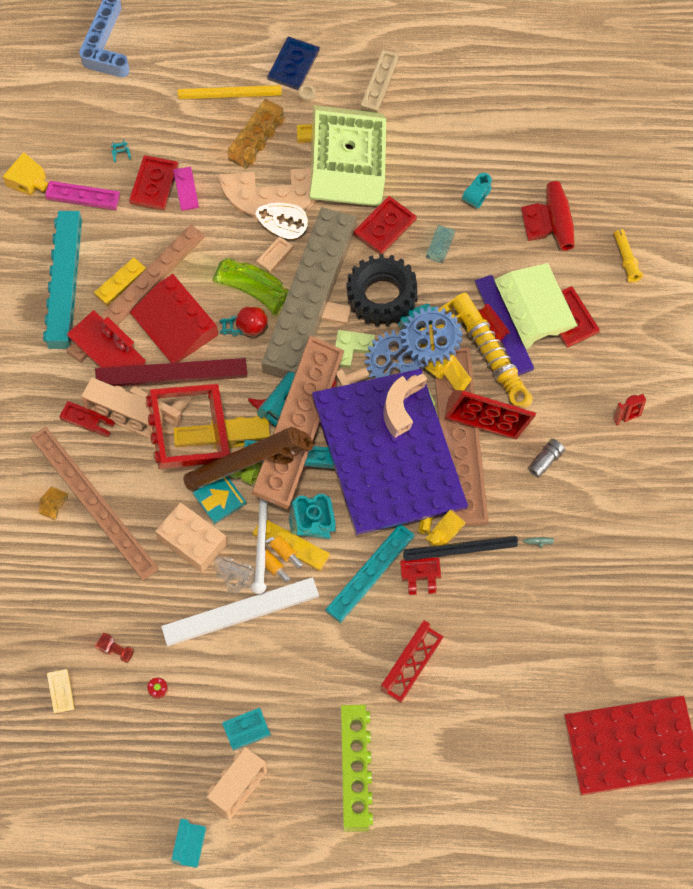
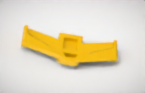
(451, 369)

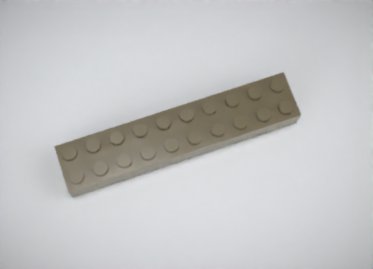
(309, 291)

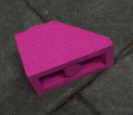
(186, 188)

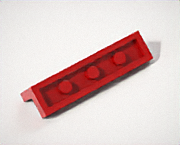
(406, 656)

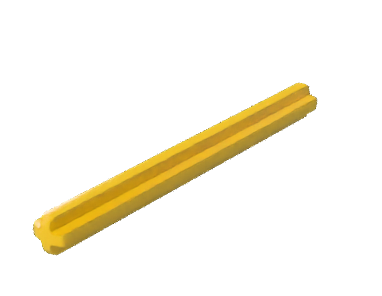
(223, 92)

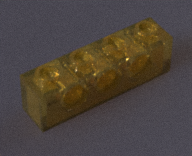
(256, 125)

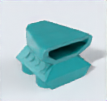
(312, 516)

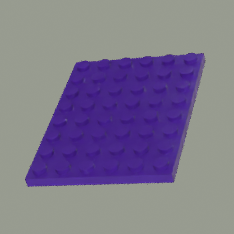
(383, 476)

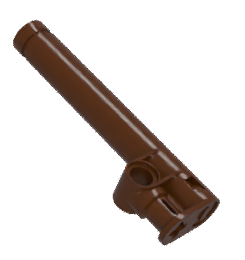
(277, 448)

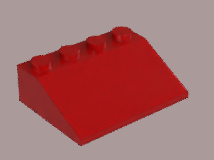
(174, 320)
(487, 414)

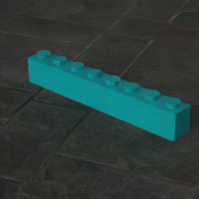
(63, 280)

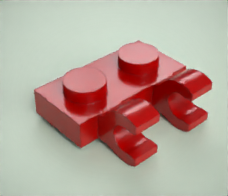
(421, 569)

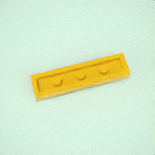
(306, 552)

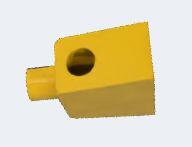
(26, 176)

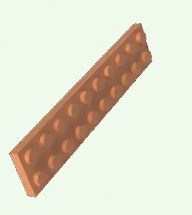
(314, 373)
(464, 448)

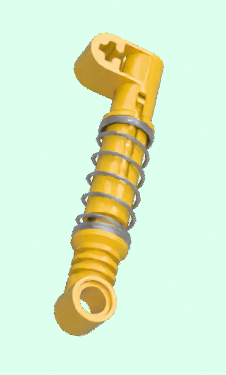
(480, 332)

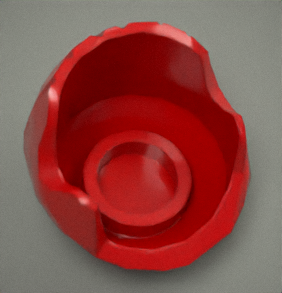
(251, 320)

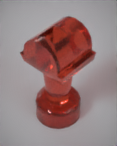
(107, 645)

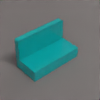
(188, 844)

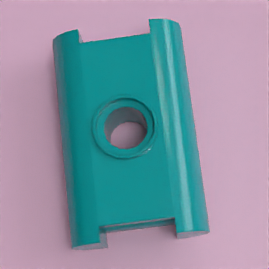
(274, 403)

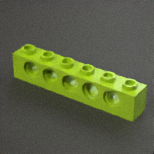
(356, 821)

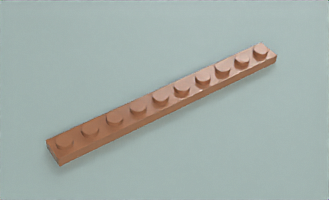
(147, 281)
(94, 503)

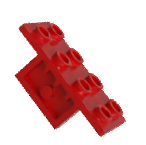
(105, 342)

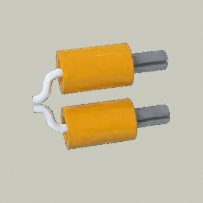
(286, 551)

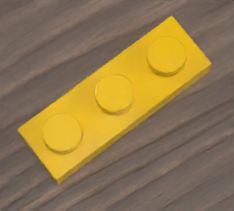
(119, 282)

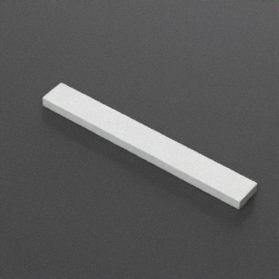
(240, 611)

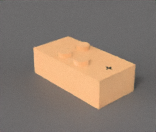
(123, 407)

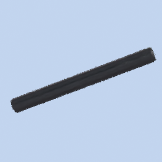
(460, 548)

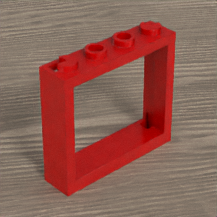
(217, 419)

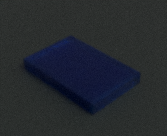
(293, 63)

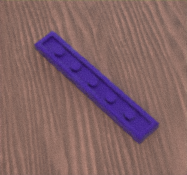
(512, 342)

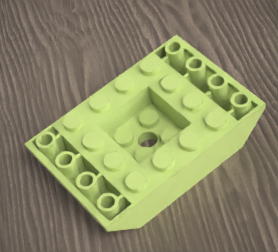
(342, 173)

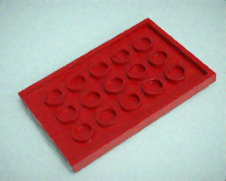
(631, 745)

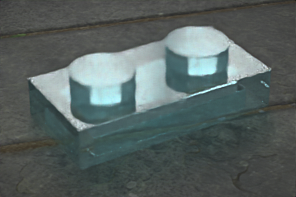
(440, 244)

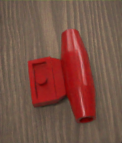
(553, 217)

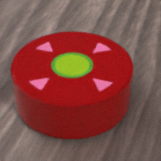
(157, 688)

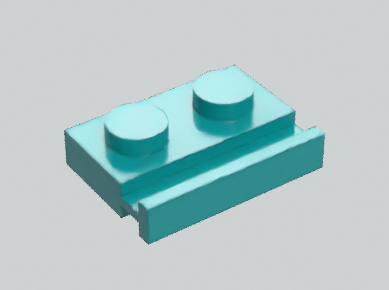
(246, 729)

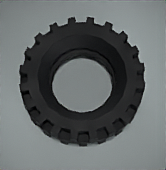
(382, 270)

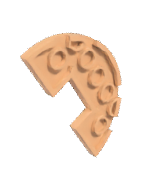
(247, 198)

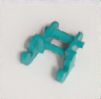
(114, 152)
(224, 331)

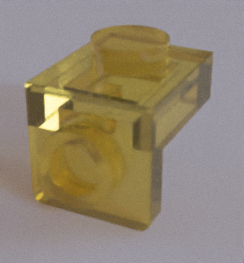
(51, 502)

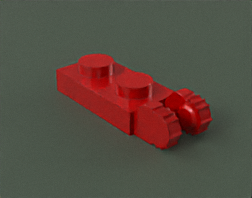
(85, 418)

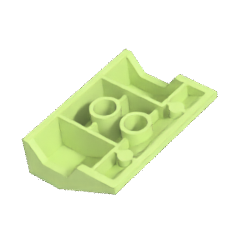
(535, 303)

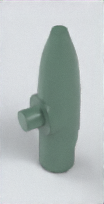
(540, 541)

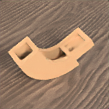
(394, 413)

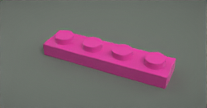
(82, 195)

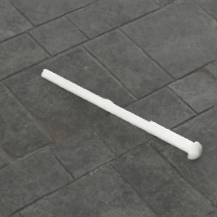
(259, 586)

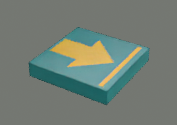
(219, 499)

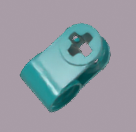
(478, 190)

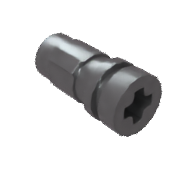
(546, 457)

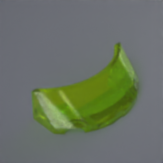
(253, 282)

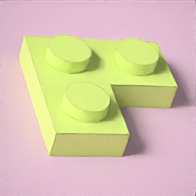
(351, 343)

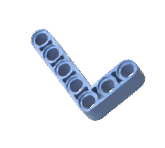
(92, 50)

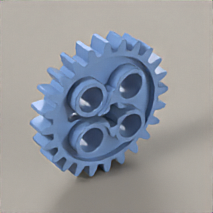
(449, 334)
(382, 350)

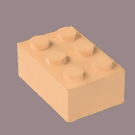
(191, 537)
(236, 783)

